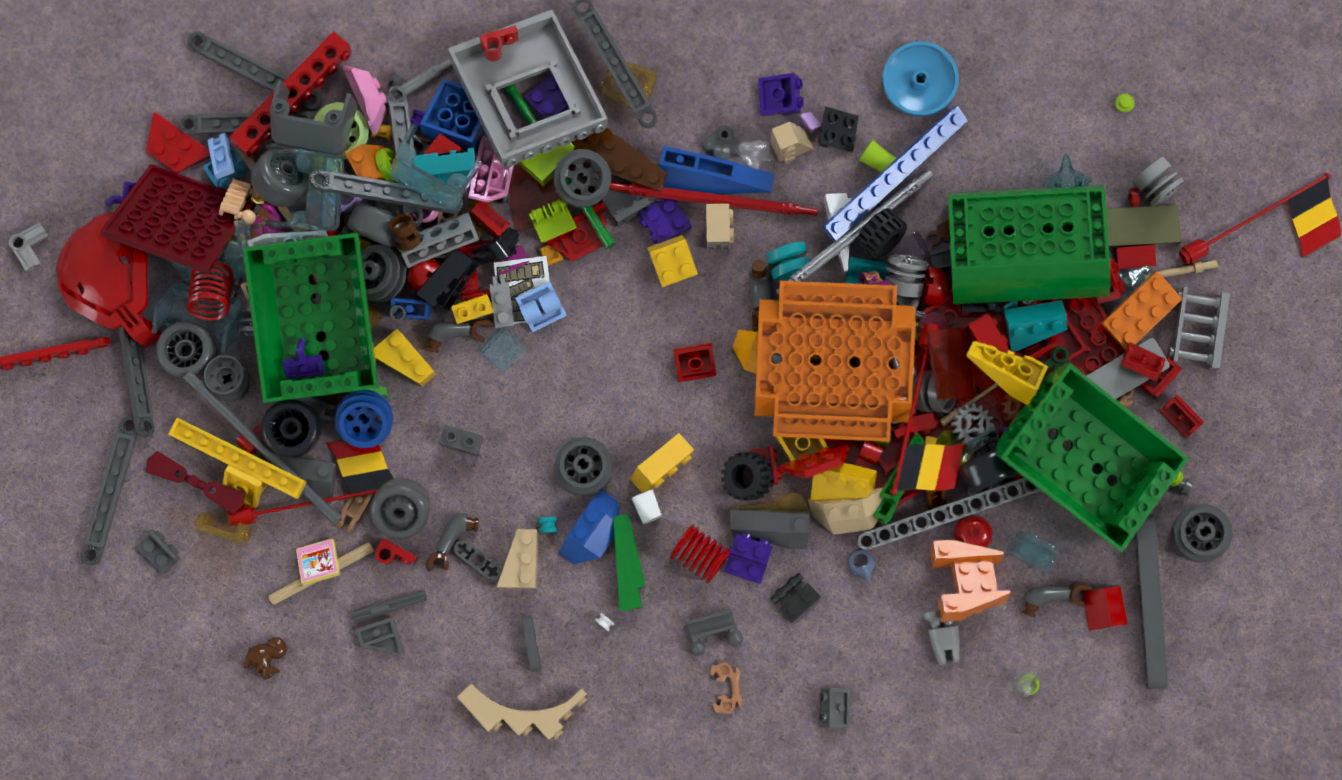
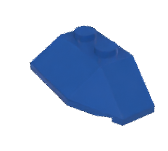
(592, 531)

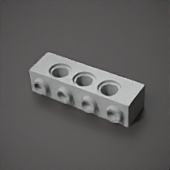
(442, 239)

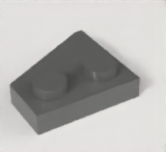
(380, 636)

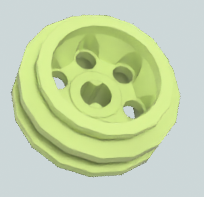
(360, 131)

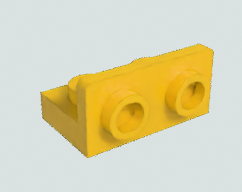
(472, 309)

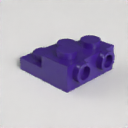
(780, 94)
(547, 98)
(664, 220)
(748, 558)

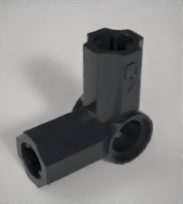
(497, 248)

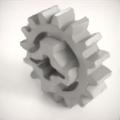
(967, 420)

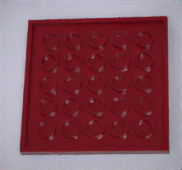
(174, 219)

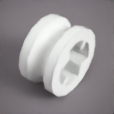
(604, 622)

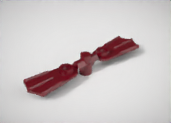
(166, 468)

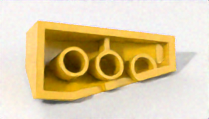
(1014, 374)

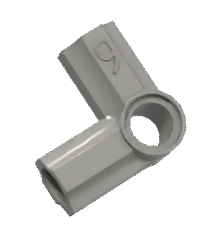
(25, 253)

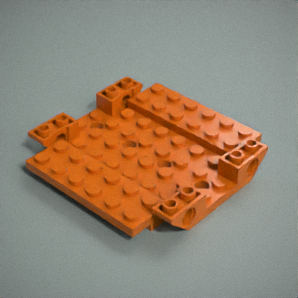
(836, 325)

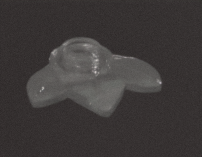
(755, 152)
(1023, 681)

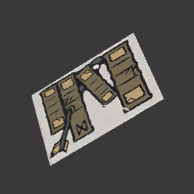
(523, 279)

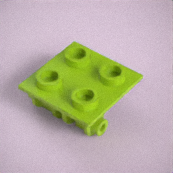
(552, 220)

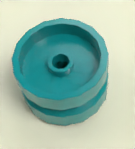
(787, 260)

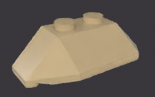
(847, 514)

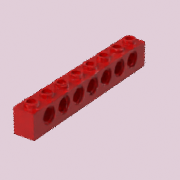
(305, 71)

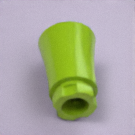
(876, 156)

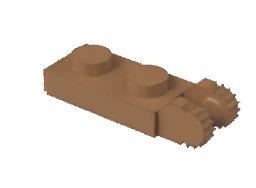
(355, 509)

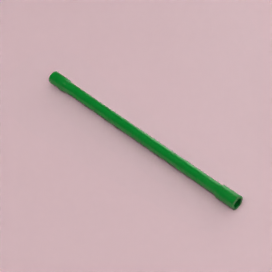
(601, 231)

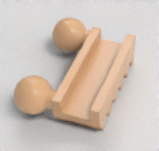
(235, 200)

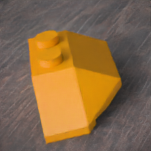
(746, 349)

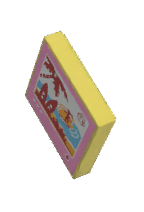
(318, 562)

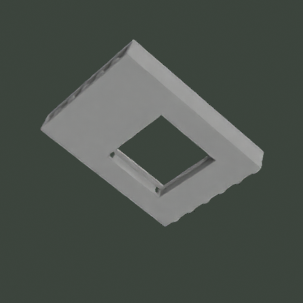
(539, 49)

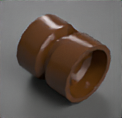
(405, 232)

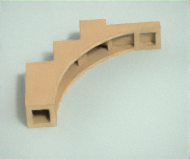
(491, 714)

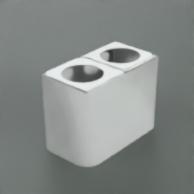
(646, 506)

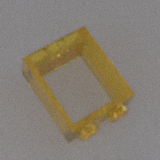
(648, 87)

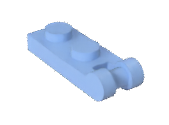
(221, 156)

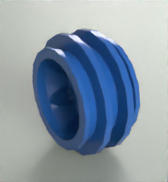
(367, 403)

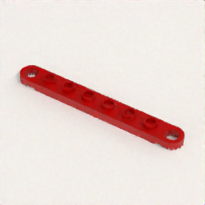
(45, 354)

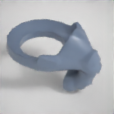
(865, 570)

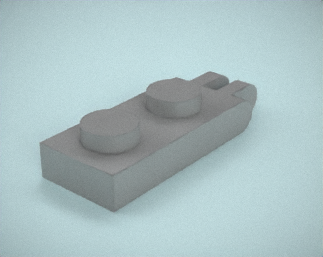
(501, 303)

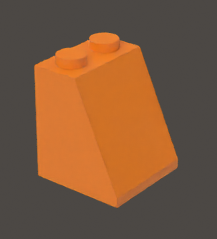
(364, 162)

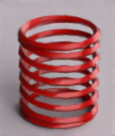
(202, 294)
(717, 561)

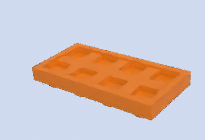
(1141, 310)

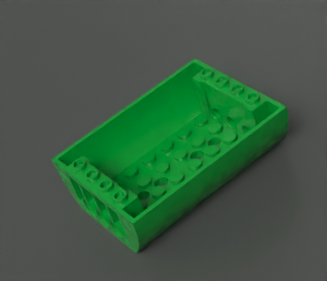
(1029, 260)
(285, 313)
(1098, 433)

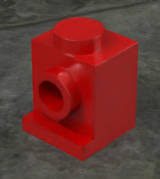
(925, 424)

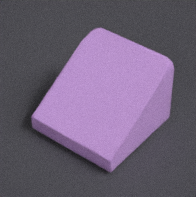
(810, 122)

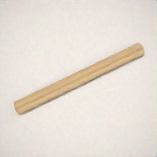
(343, 561)

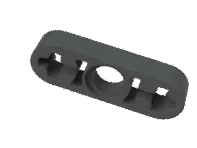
(469, 547)
(530, 638)

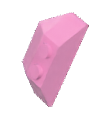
(368, 96)
(491, 179)

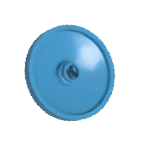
(922, 62)

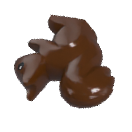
(261, 655)

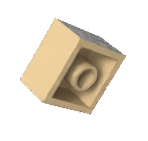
(718, 224)

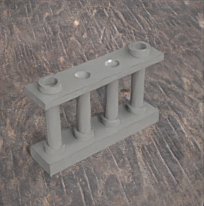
(1219, 322)

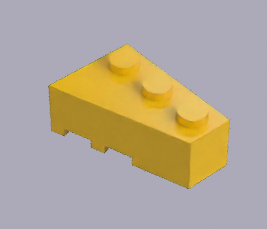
(402, 357)
(662, 463)
(843, 483)

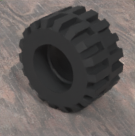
(882, 233)
(734, 481)

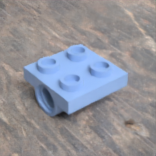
(541, 306)

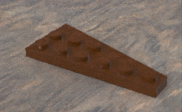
(623, 159)

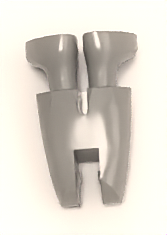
(943, 638)

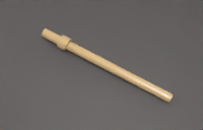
(1196, 267)

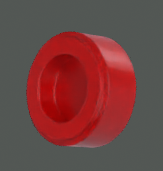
(1133, 196)

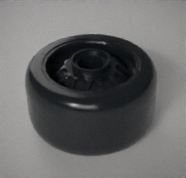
(276, 424)
(984, 473)

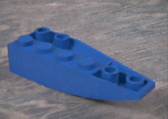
(711, 174)

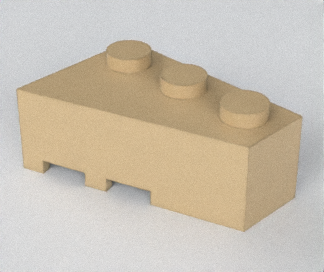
(789, 141)

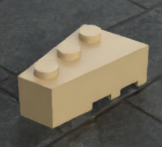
(522, 562)

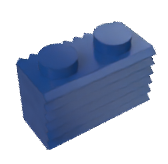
(414, 309)

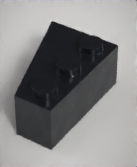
(449, 280)

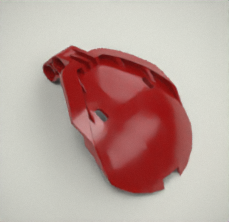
(112, 291)

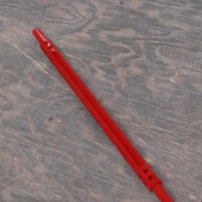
(711, 198)

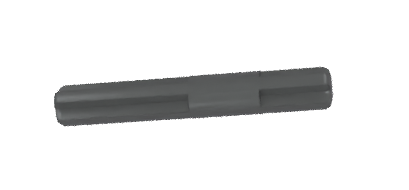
(388, 606)

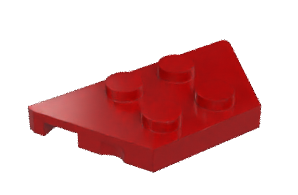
(173, 146)
(580, 240)
(816, 463)

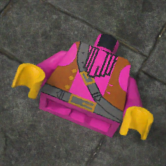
(266, 216)

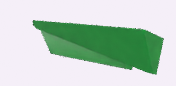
(887, 506)
(628, 564)

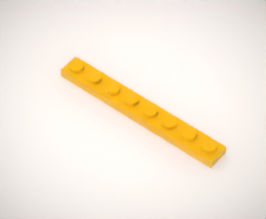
(237, 458)

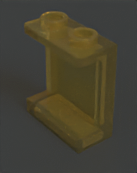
(240, 537)

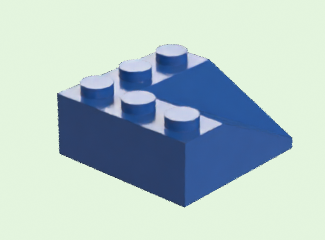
(452, 117)

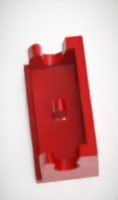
(488, 219)
(1135, 256)
(1143, 361)
(1155, 388)
(1181, 416)

